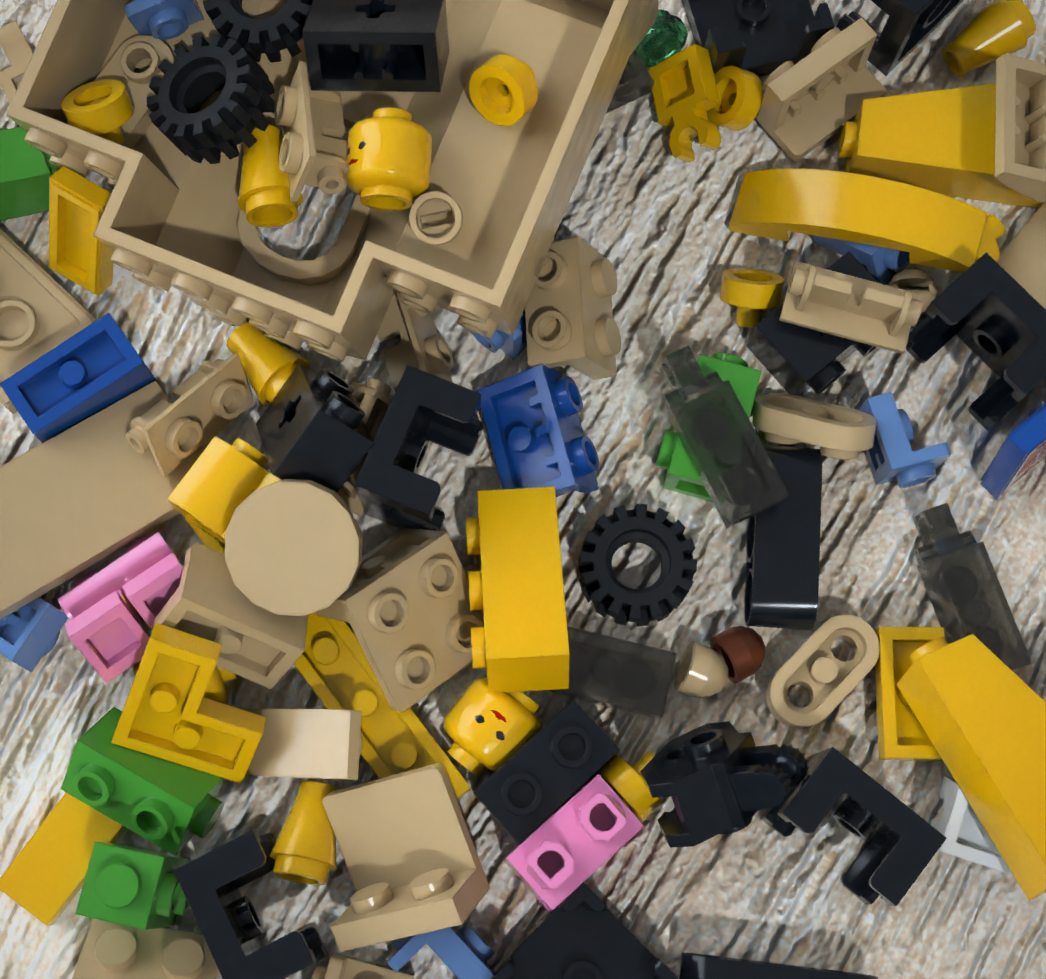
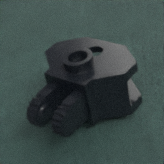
(719, 781)

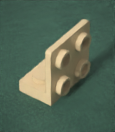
(410, 614)
(405, 857)

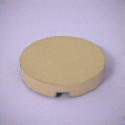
(293, 547)

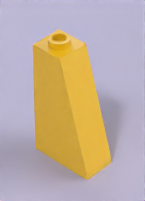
(931, 142)
(991, 741)

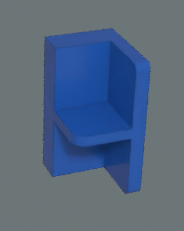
(77, 379)

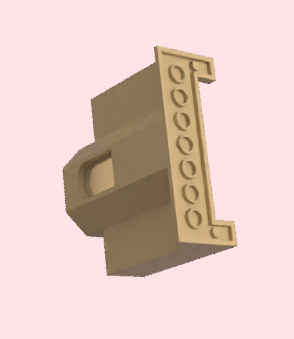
(182, 217)

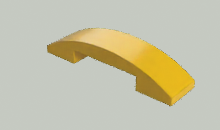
(862, 211)

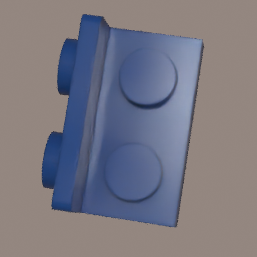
(539, 432)

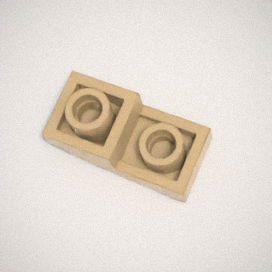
(308, 744)

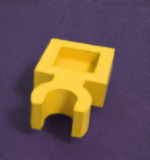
(682, 95)

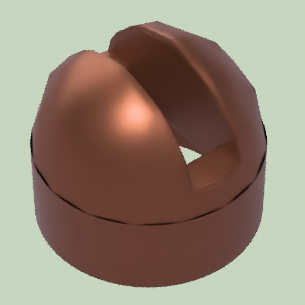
(742, 651)

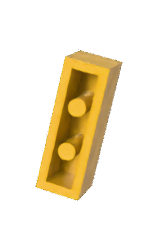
(519, 591)

